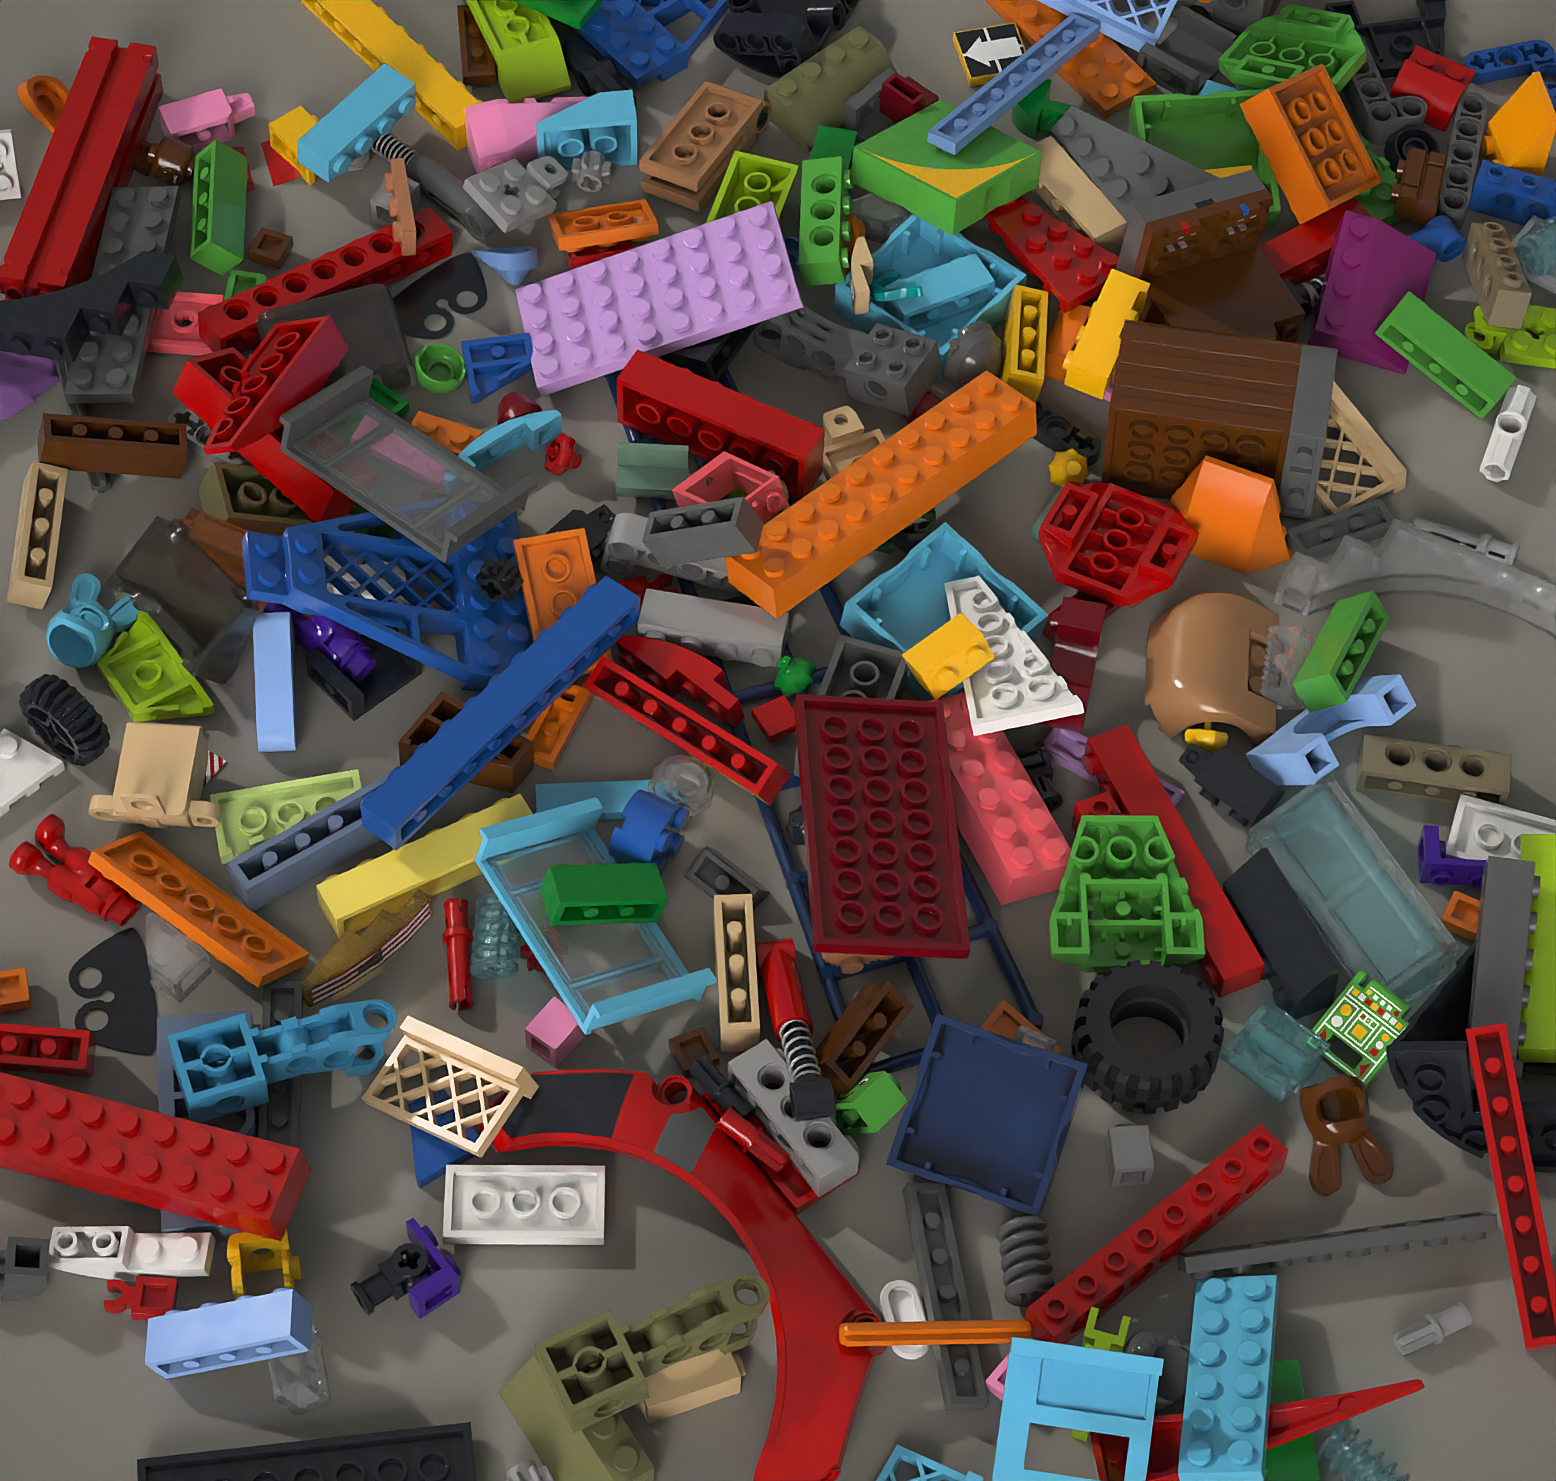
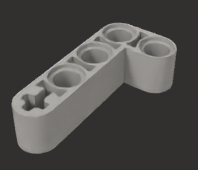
(626, 549)

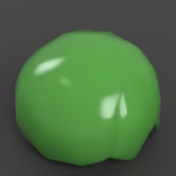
(439, 368)

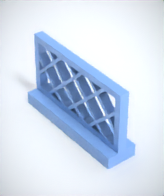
(1116, 24)

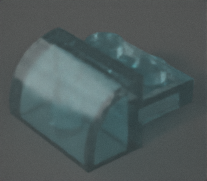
(1275, 1051)

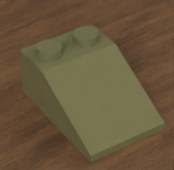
(248, 500)

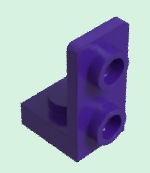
(1445, 871)
(437, 1288)

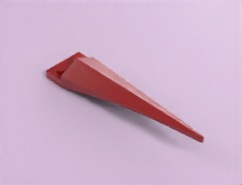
(1286, 1424)

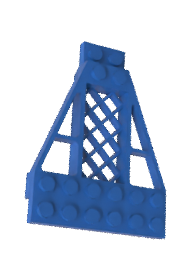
(638, 40)
(486, 632)

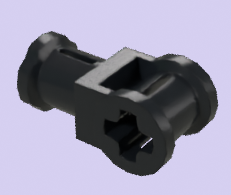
(1039, 768)
(392, 1278)

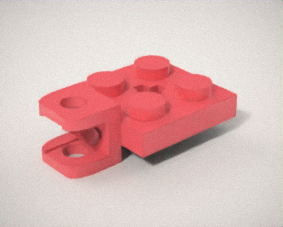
(173, 339)

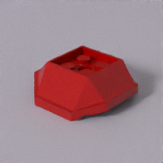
(1115, 542)

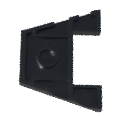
(1395, 40)

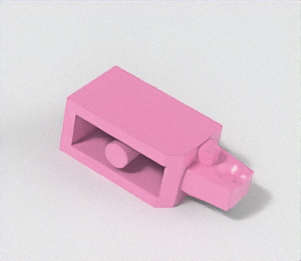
(205, 117)

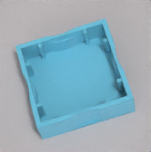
(922, 246)
(912, 599)

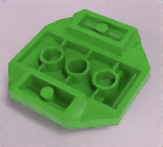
(1293, 44)

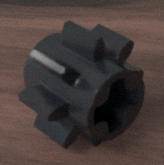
(499, 579)

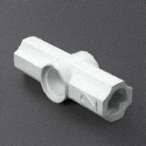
(1508, 433)

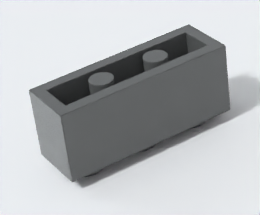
(703, 531)

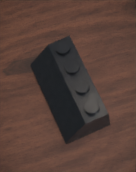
(1284, 936)

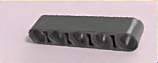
(1462, 157)

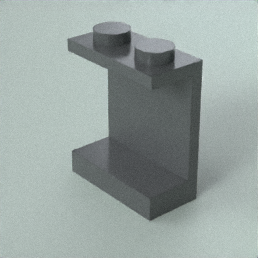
(1187, 54)

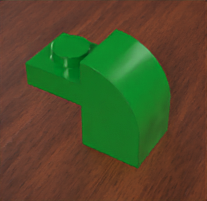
(1038, 112)

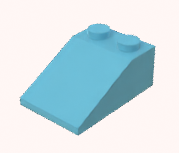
(598, 123)

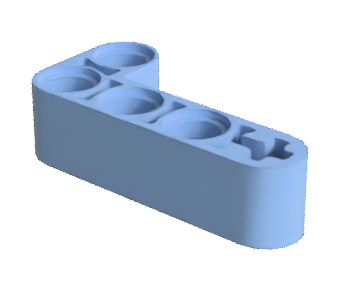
(274, 681)

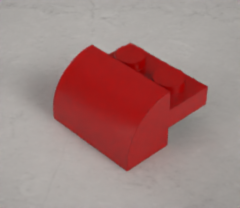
(1435, 81)

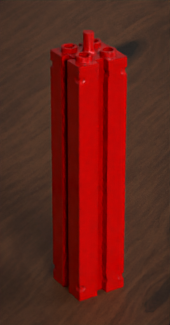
(86, 158)

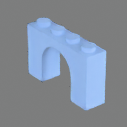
(1301, 748)

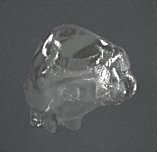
(683, 782)

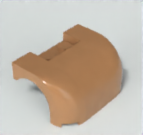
(1209, 665)

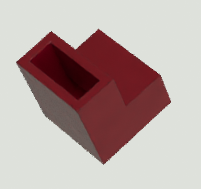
(904, 97)

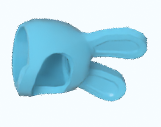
(84, 627)

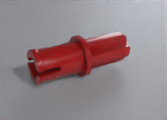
(753, 1140)

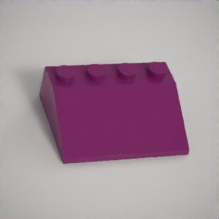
(1363, 283)

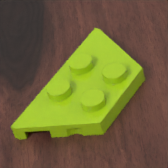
(150, 677)

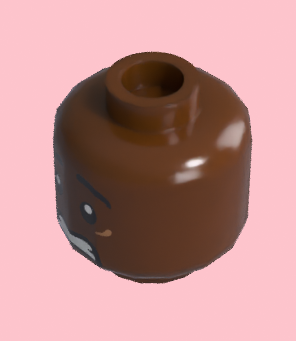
(172, 160)

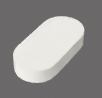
(902, 1303)

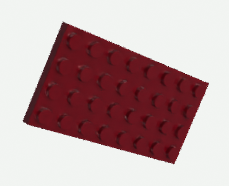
(880, 827)

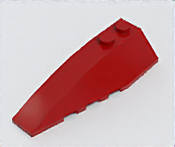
(277, 377)

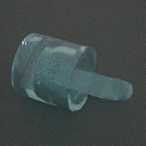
(1538, 249)

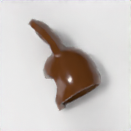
(1339, 1115)

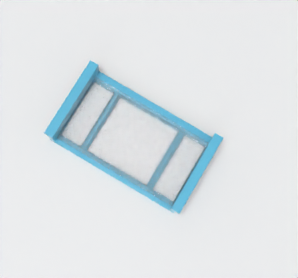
(596, 968)

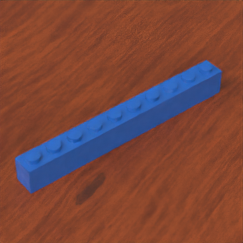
(499, 712)

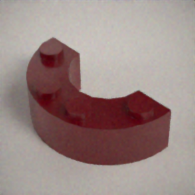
(1075, 652)

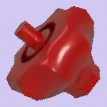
(562, 455)

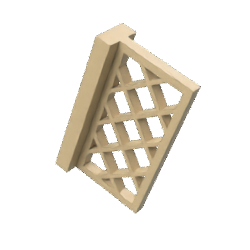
(1370, 448)
(460, 1056)

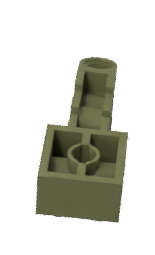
(604, 1365)

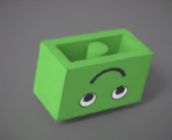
(868, 1104)

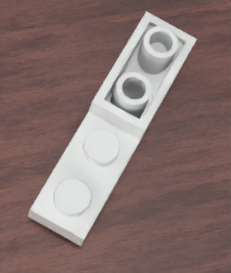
(124, 1255)

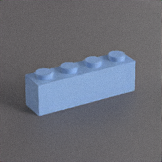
(229, 1333)

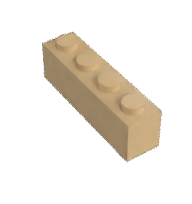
(1075, 198)
(37, 535)
(736, 972)

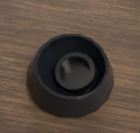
(1400, 142)

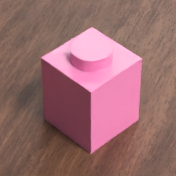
(553, 1033)

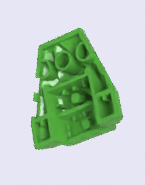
(1123, 899)

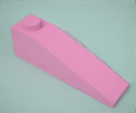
(507, 130)

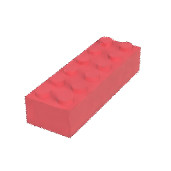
(1001, 811)

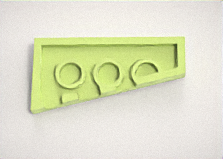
(265, 811)

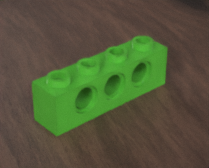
(824, 221)

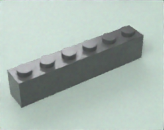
(1502, 950)

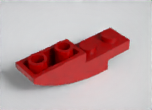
(680, 669)

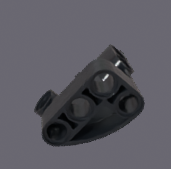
(779, 33)

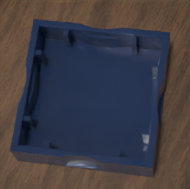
(988, 1115)

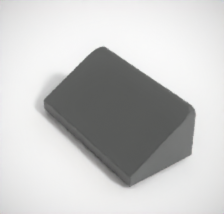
(720, 876)

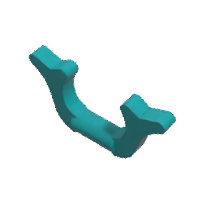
(880, 293)

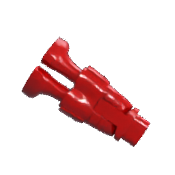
(75, 879)

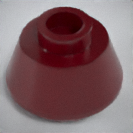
(514, 406)

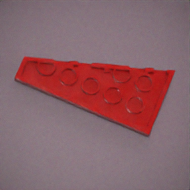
(1050, 249)

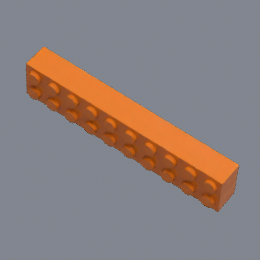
(883, 493)

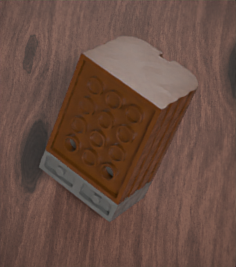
(1218, 397)

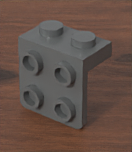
(864, 109)

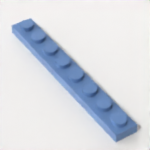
(1013, 84)

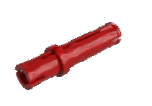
(458, 941)

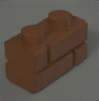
(1419, 186)

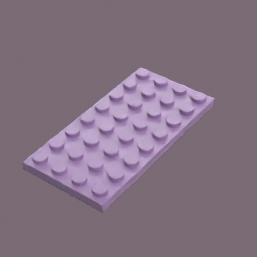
(658, 298)

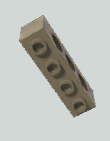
(1496, 275)
(1416, 779)

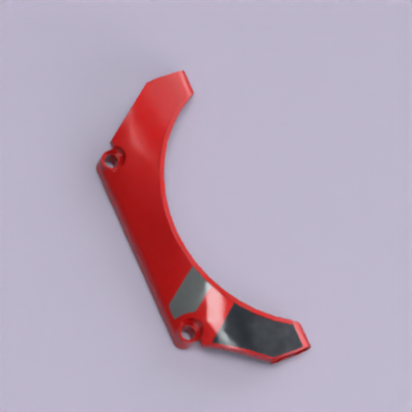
(808, 1295)

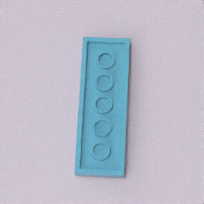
(1229, 1379)

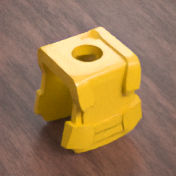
(244, 1261)

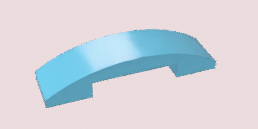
(532, 429)

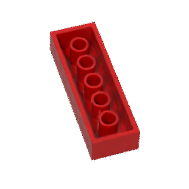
(205, 389)
(713, 419)

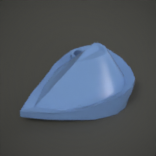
(510, 262)

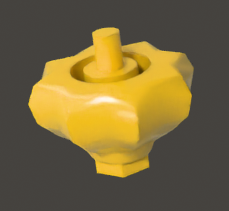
(1068, 467)
(1207, 738)

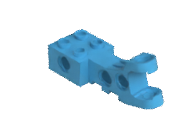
(228, 1065)

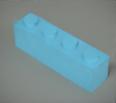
(356, 123)

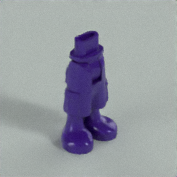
(334, 640)

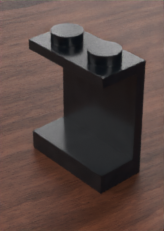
(356, 698)

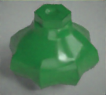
(793, 675)

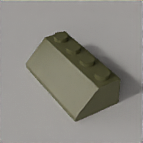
(822, 85)
(593, 1454)

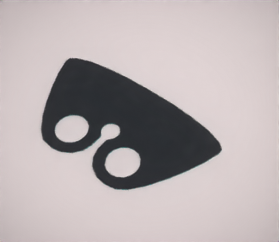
(442, 282)
(125, 973)

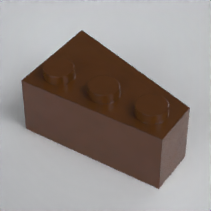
(502, 773)

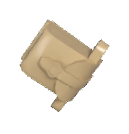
(159, 779)

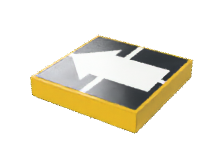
(987, 51)

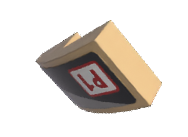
(861, 276)

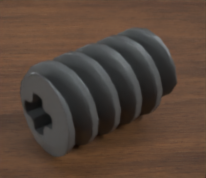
(1024, 1260)

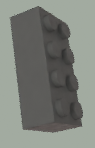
(863, 672)

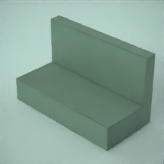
(650, 469)

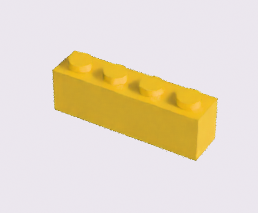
(1025, 341)

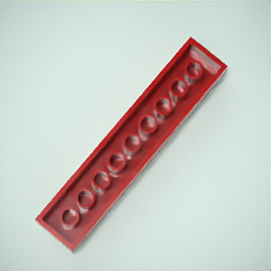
(149, 1157)

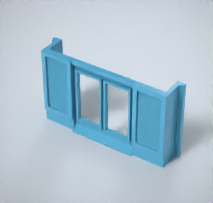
(1075, 1391)

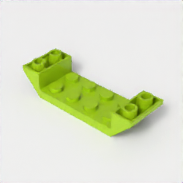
(523, 48)

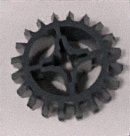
(64, 719)

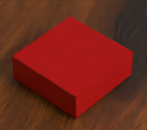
(775, 719)

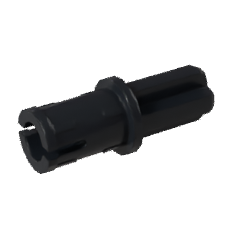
(719, 1088)

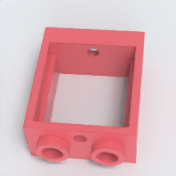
(727, 474)

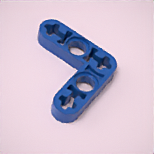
(1528, 56)

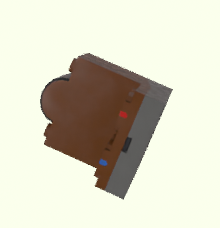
(1207, 261)

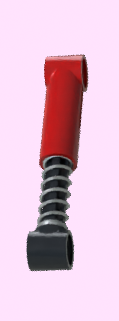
(777, 968)

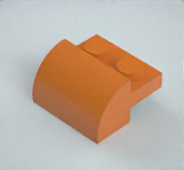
(1062, 339)

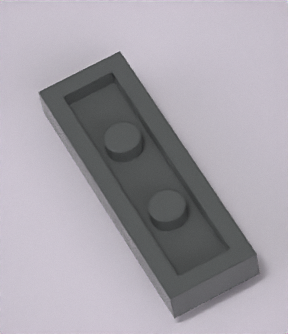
(1325, 534)

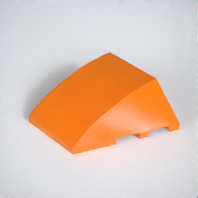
(1234, 516)

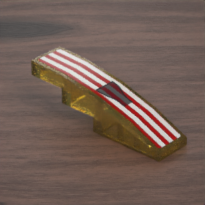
(359, 955)

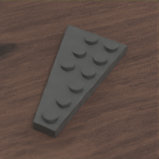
(1122, 164)

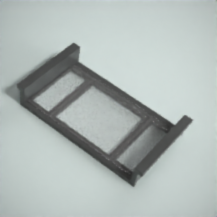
(396, 468)

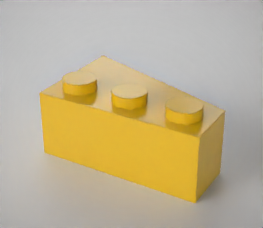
(1098, 343)

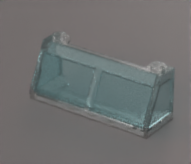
(1355, 891)

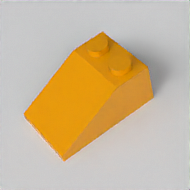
(1522, 129)

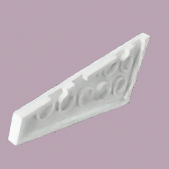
(1019, 682)

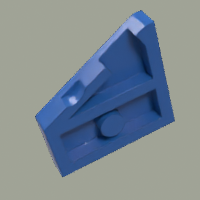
(495, 362)
(431, 1152)

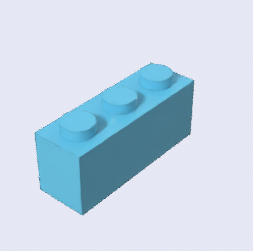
(947, 292)

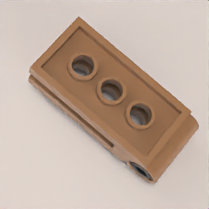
(699, 144)

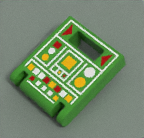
(1366, 1023)

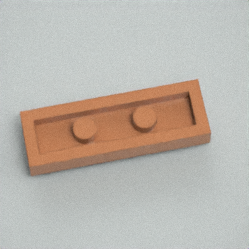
(401, 206)

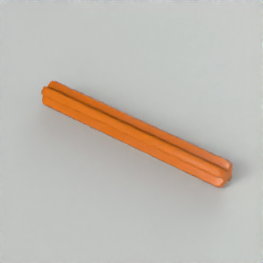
(933, 1332)

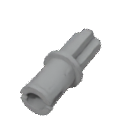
(1432, 1329)

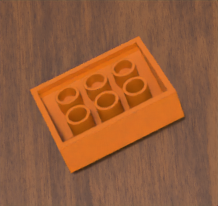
(1310, 143)

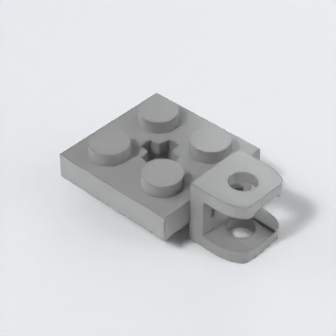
(531, 190)

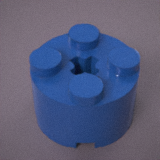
(649, 830)

